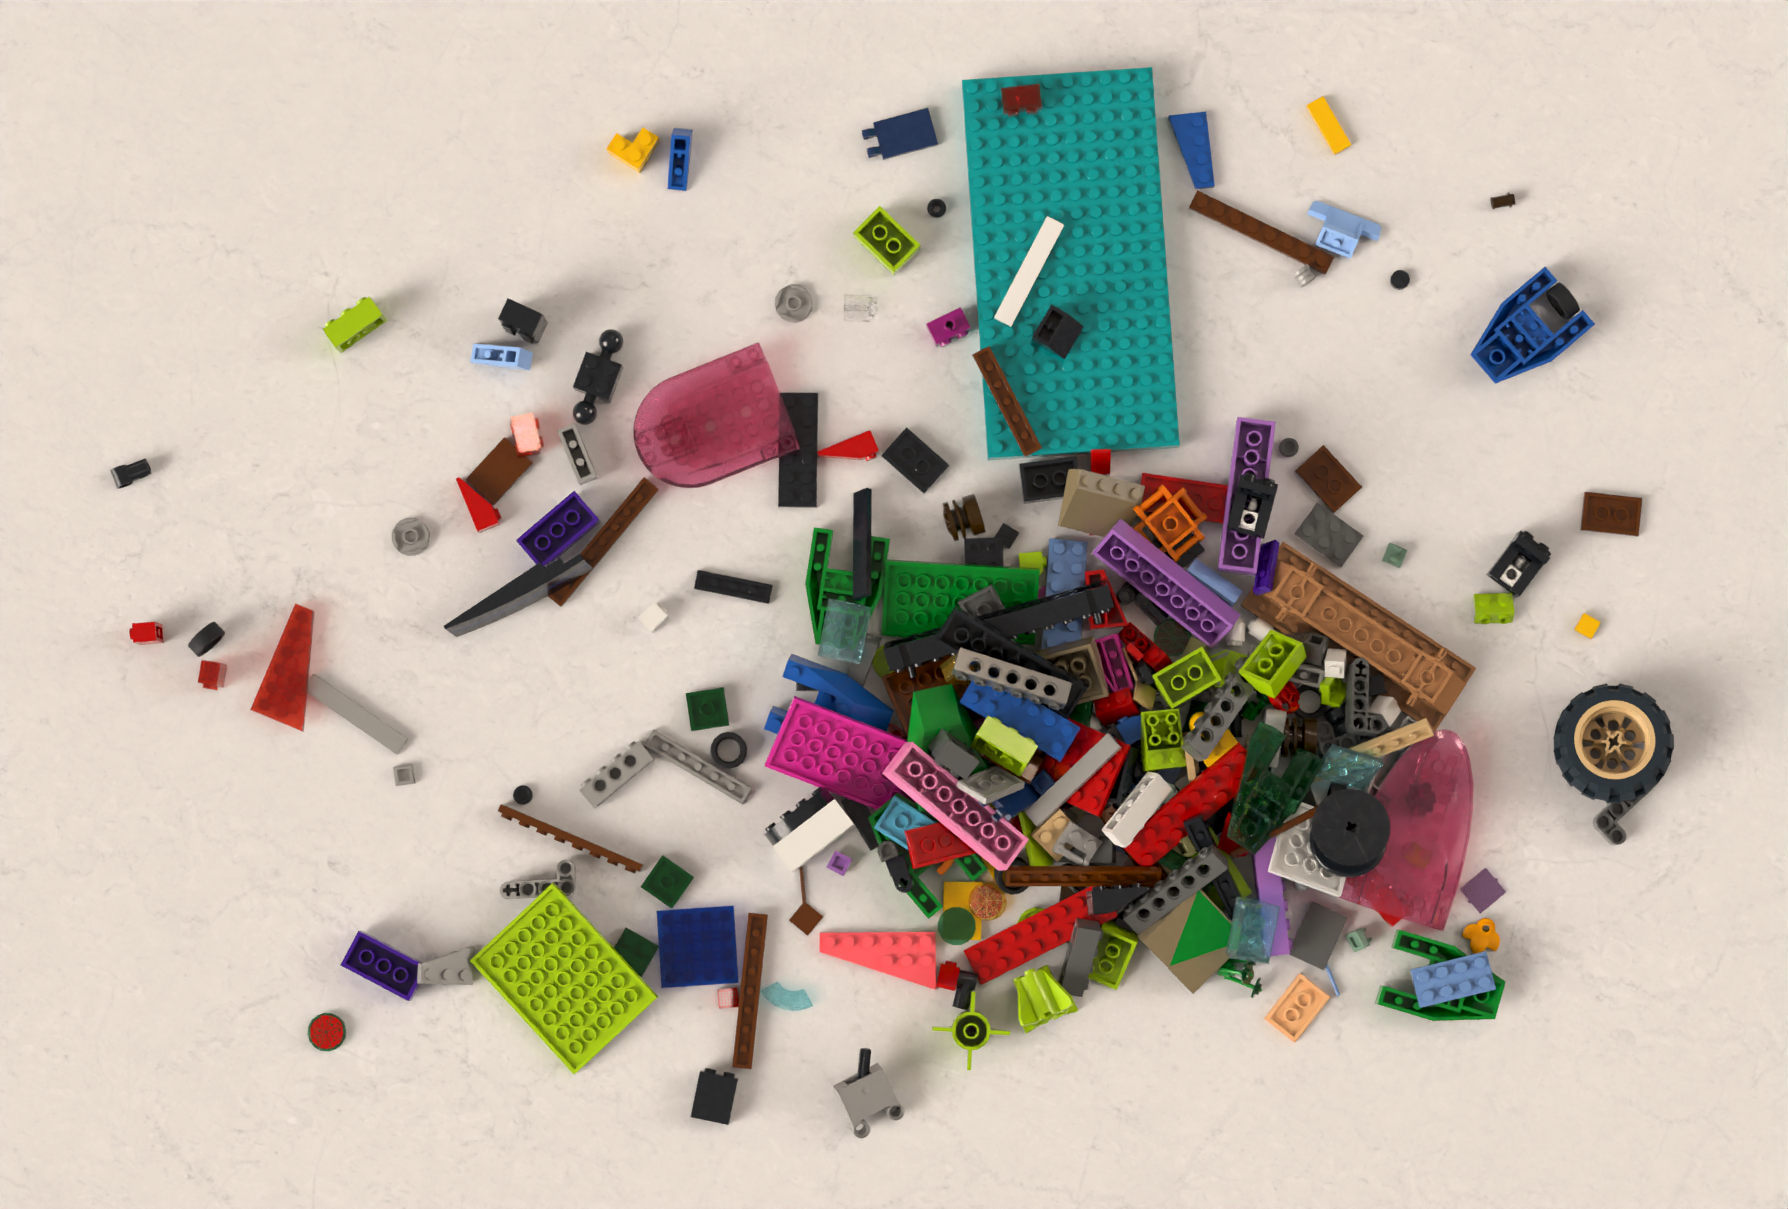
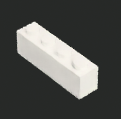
(1136, 809)

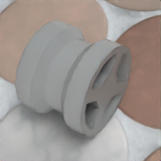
(1304, 275)

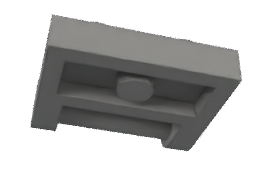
(1079, 839)

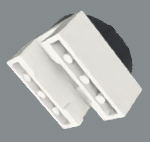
(808, 828)

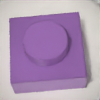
(839, 863)

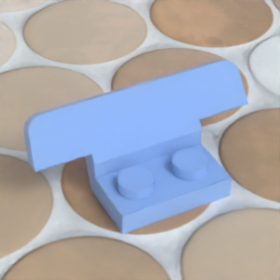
(1341, 229)

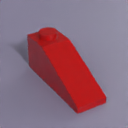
(855, 448)
(481, 511)

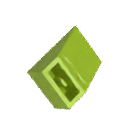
(1161, 740)

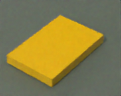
(957, 895)

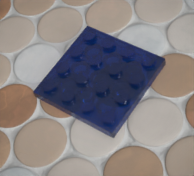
(697, 946)

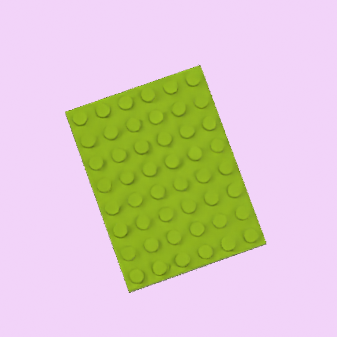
(564, 978)

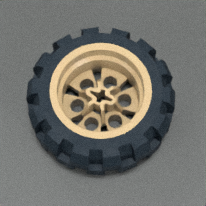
(1613, 704)

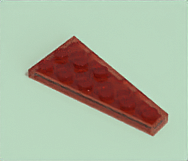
(285, 684)

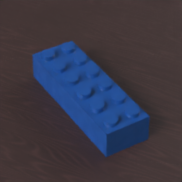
(1031, 720)

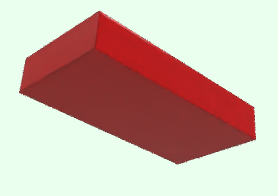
(1133, 653)

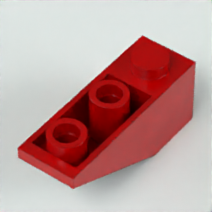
(1153, 655)

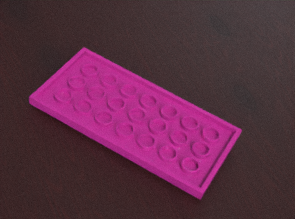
(836, 753)

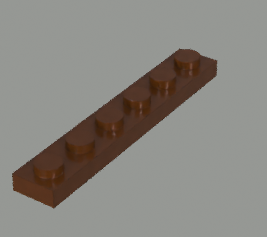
(1007, 401)

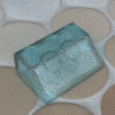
(844, 631)
(1252, 930)

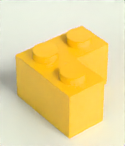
(635, 153)

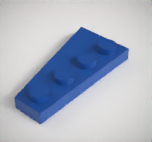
(1194, 144)

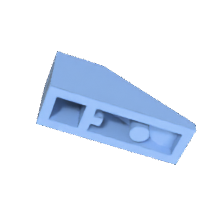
(502, 356)

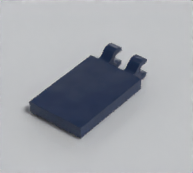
(901, 134)
(1014, 803)

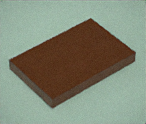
(499, 471)
(1328, 479)
(1611, 514)

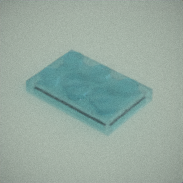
(1349, 767)

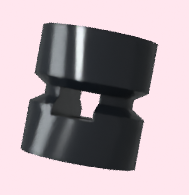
(1339, 725)

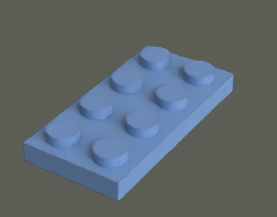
(1452, 979)

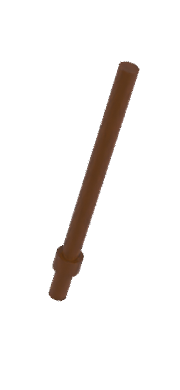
(1288, 825)

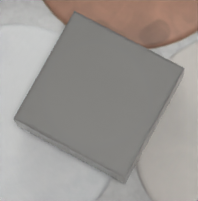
(404, 775)

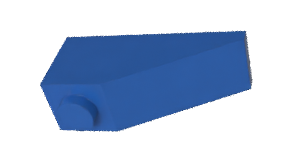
(679, 158)
(1129, 729)

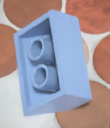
(1214, 582)

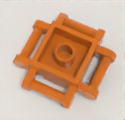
(1170, 521)

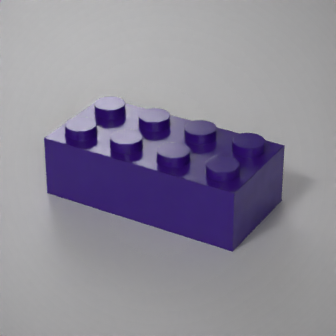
(558, 530)
(383, 965)

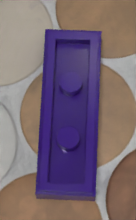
(1266, 567)

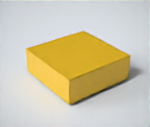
(1587, 626)

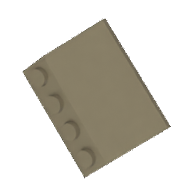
(1097, 502)
(1082, 661)

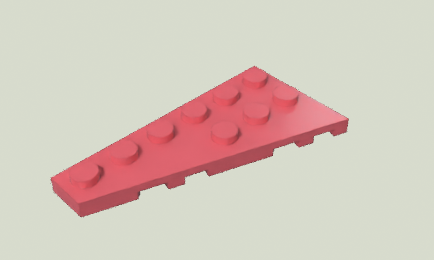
(893, 953)

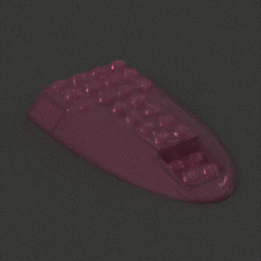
(1430, 828)

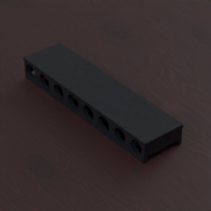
(971, 633)

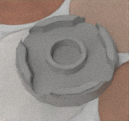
(793, 303)
(410, 536)

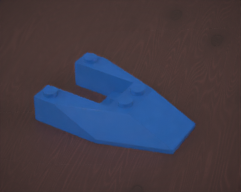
(1519, 339)
(835, 693)

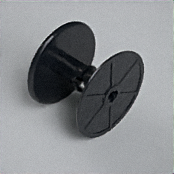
(1349, 833)

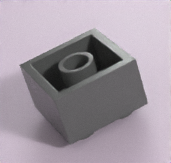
(953, 754)

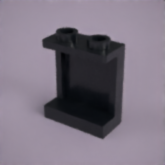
(714, 1096)

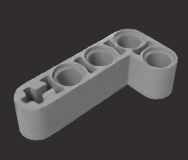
(538, 884)

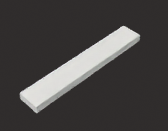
(1029, 271)

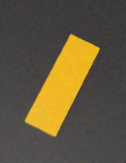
(1328, 125)

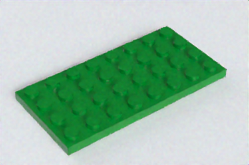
(924, 593)

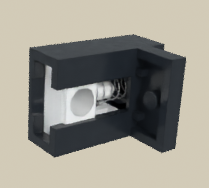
(1257, 489)
(1529, 549)

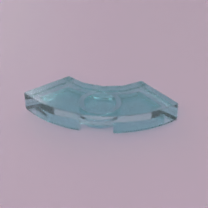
(787, 999)

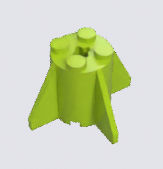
(1041, 998)
(978, 1037)

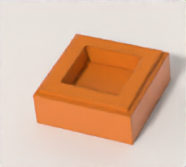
(945, 866)

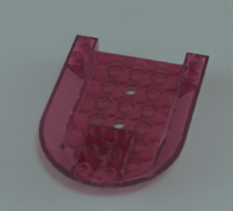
(715, 394)

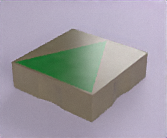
(1190, 940)

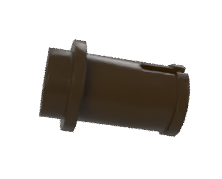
(1502, 201)

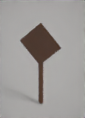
(805, 917)

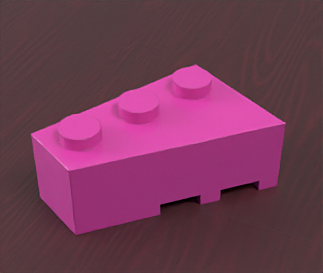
(1114, 663)

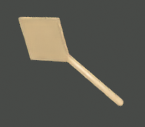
(1142, 694)

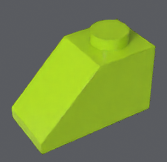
(1032, 560)

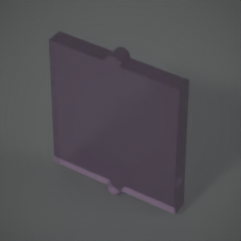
(1482, 890)

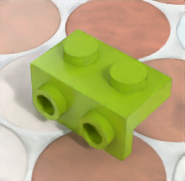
(1493, 608)
(1332, 691)

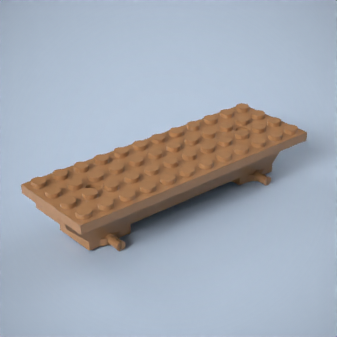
(1414, 667)

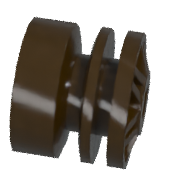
(963, 517)
(1299, 736)

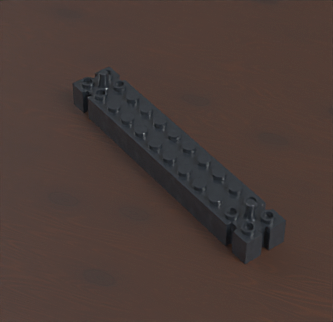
(1011, 621)

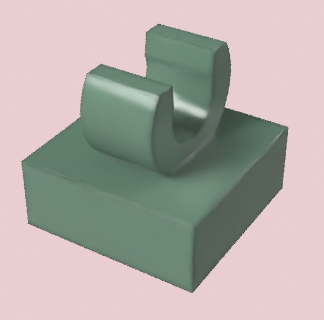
(1394, 555)
(1358, 939)

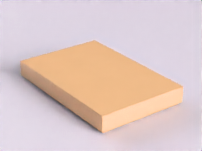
(1297, 1007)

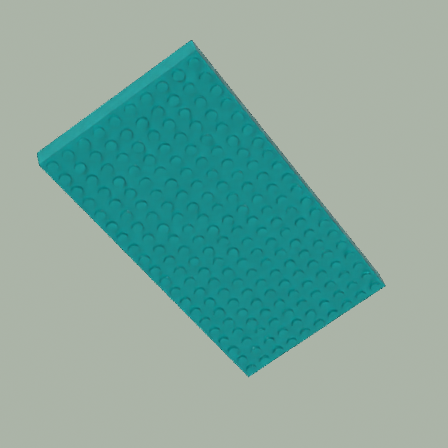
(1096, 171)

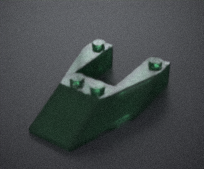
(1262, 797)

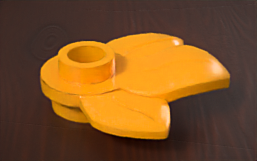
(1482, 939)

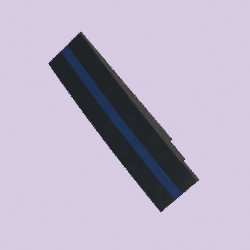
(520, 593)

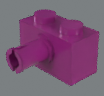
(948, 327)

